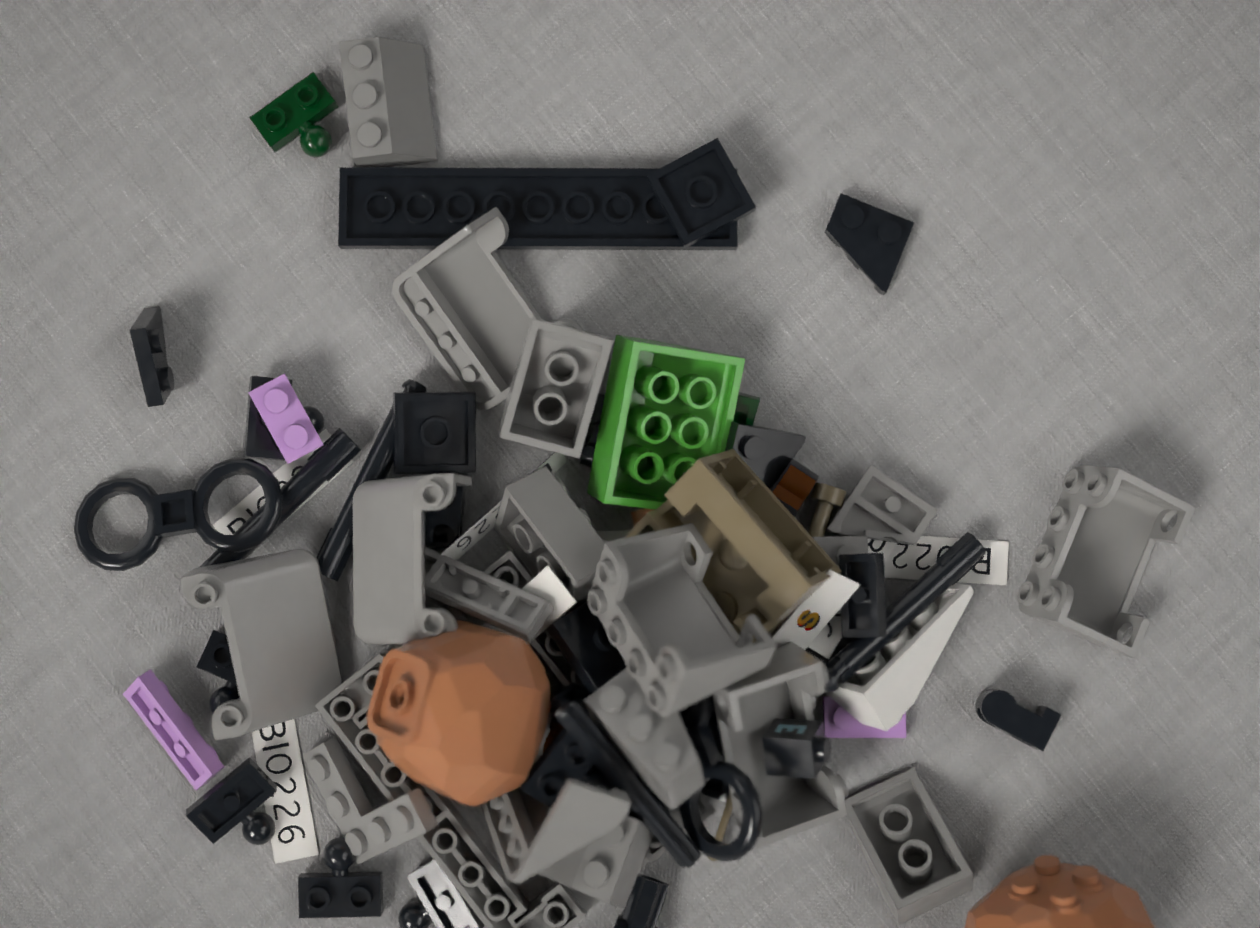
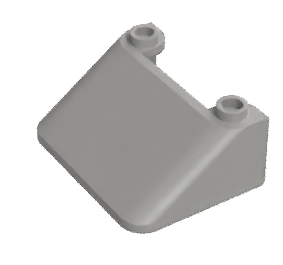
(470, 309)
(391, 557)
(275, 636)
(535, 836)

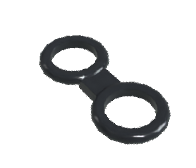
(178, 514)
(714, 767)

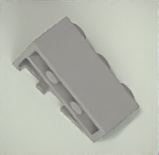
(648, 742)

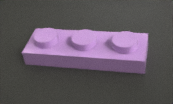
(173, 729)

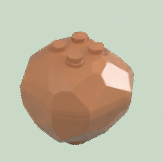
(462, 711)
(1059, 897)

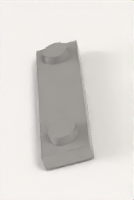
(484, 596)

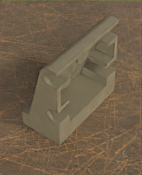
(760, 551)

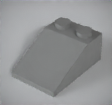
(555, 388)
(907, 846)
(606, 865)

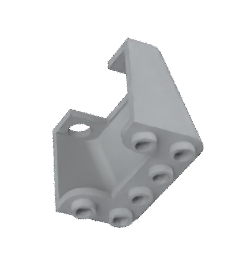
(1097, 554)
(668, 621)
(743, 716)

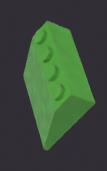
(660, 417)

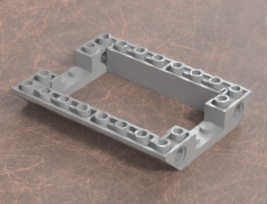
(453, 841)

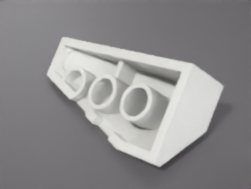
(898, 672)

